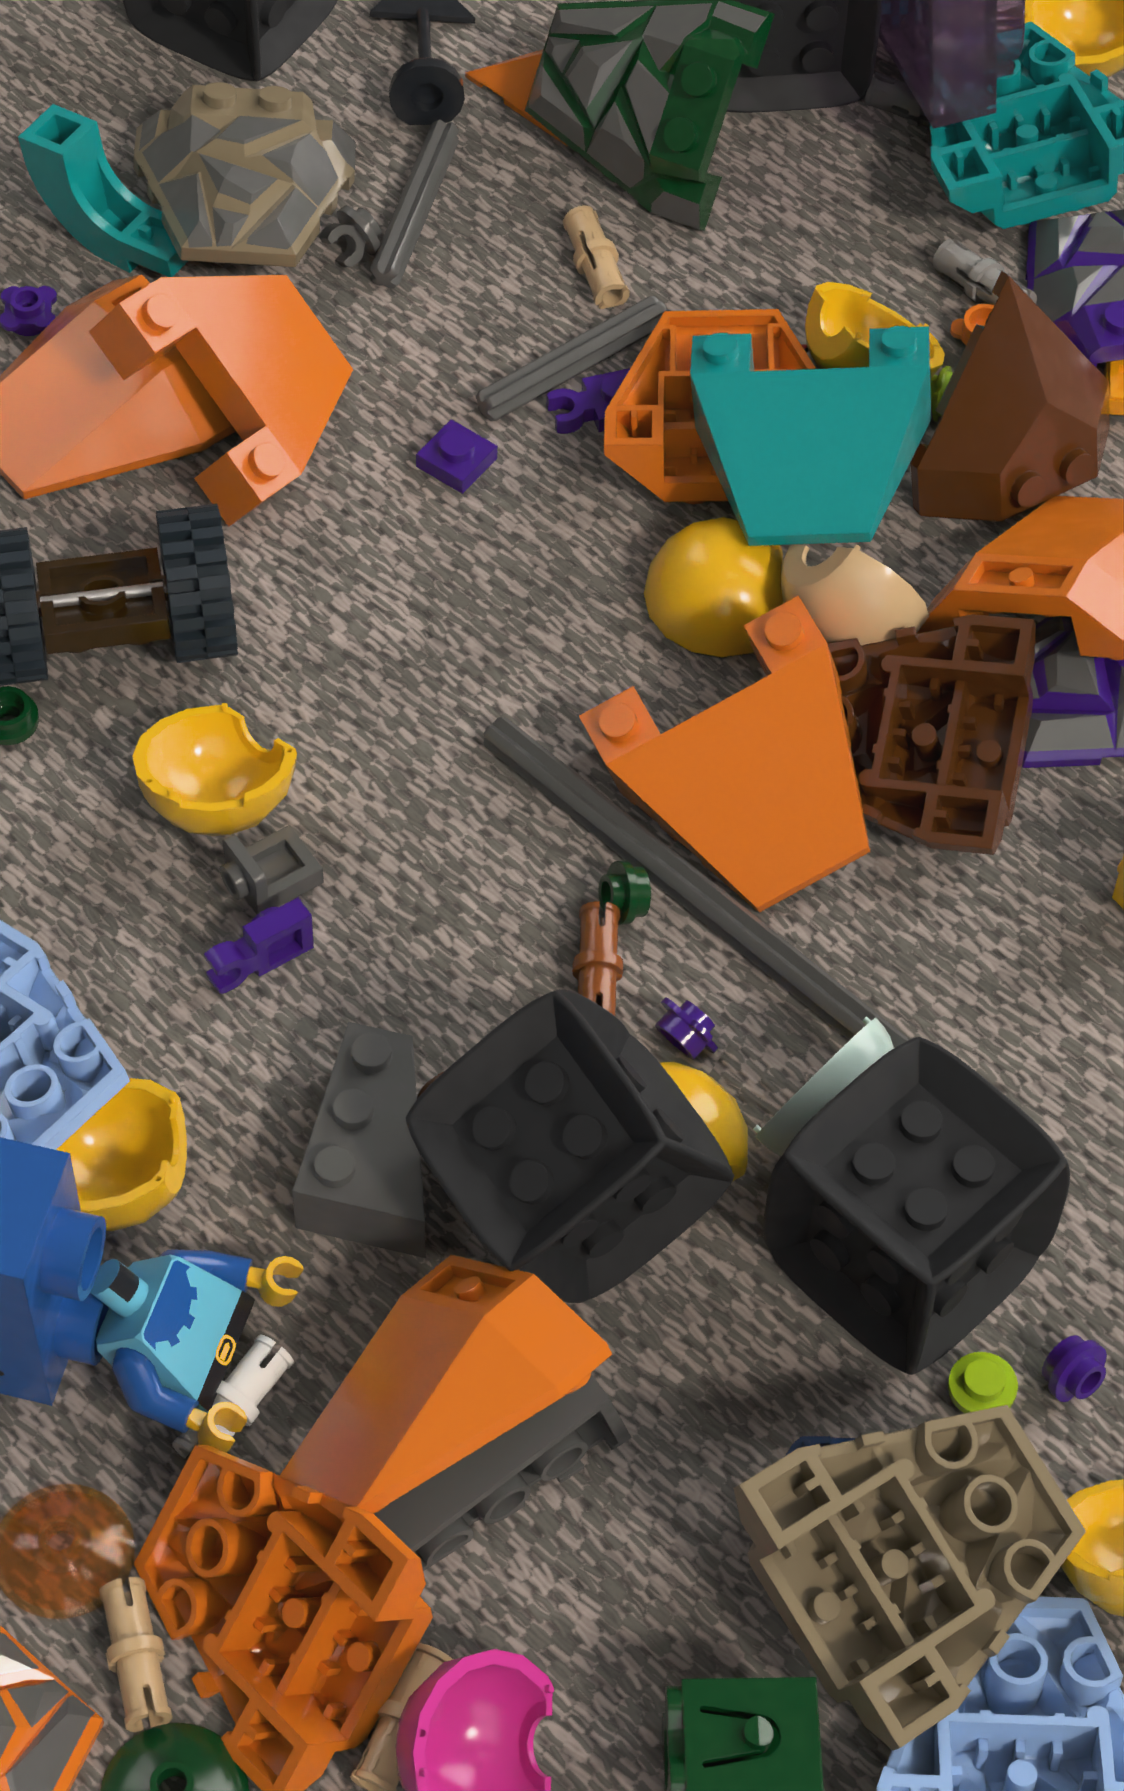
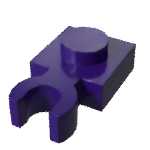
(587, 404)
(267, 943)

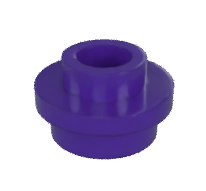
(1074, 1368)

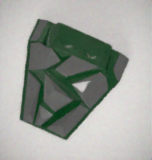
(648, 92)

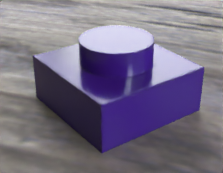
(456, 456)

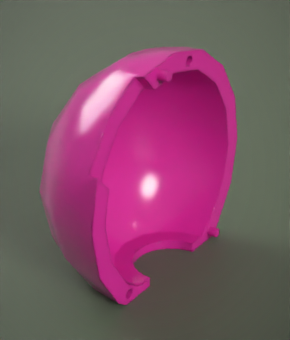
(475, 1726)

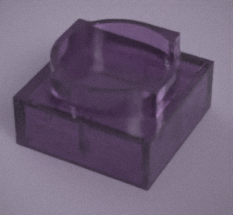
(953, 52)

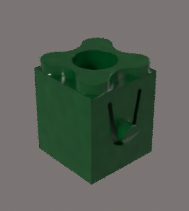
(742, 1735)

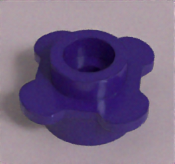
(27, 309)
(686, 1028)

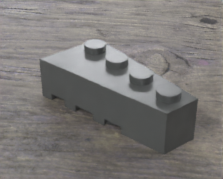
(498, 1476)

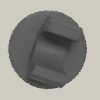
(358, 229)

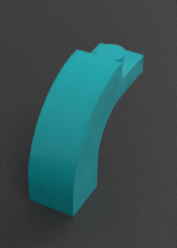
(89, 199)

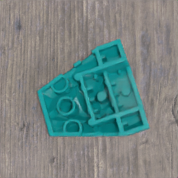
(1046, 146)

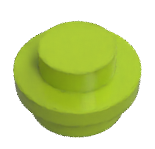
(982, 1382)

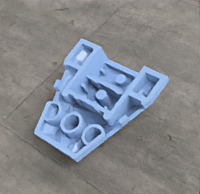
(51, 1056)
(1034, 1718)

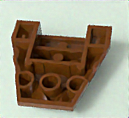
(940, 728)

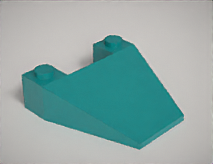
(811, 448)

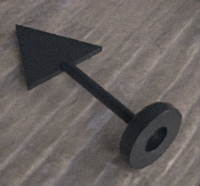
(425, 86)

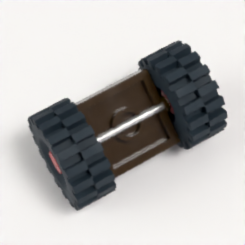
(118, 597)

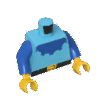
(177, 1329)

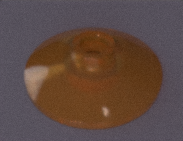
(69, 1579)

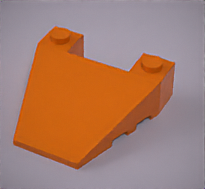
(258, 360)
(759, 778)

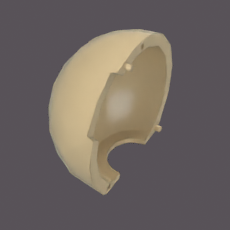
(851, 595)

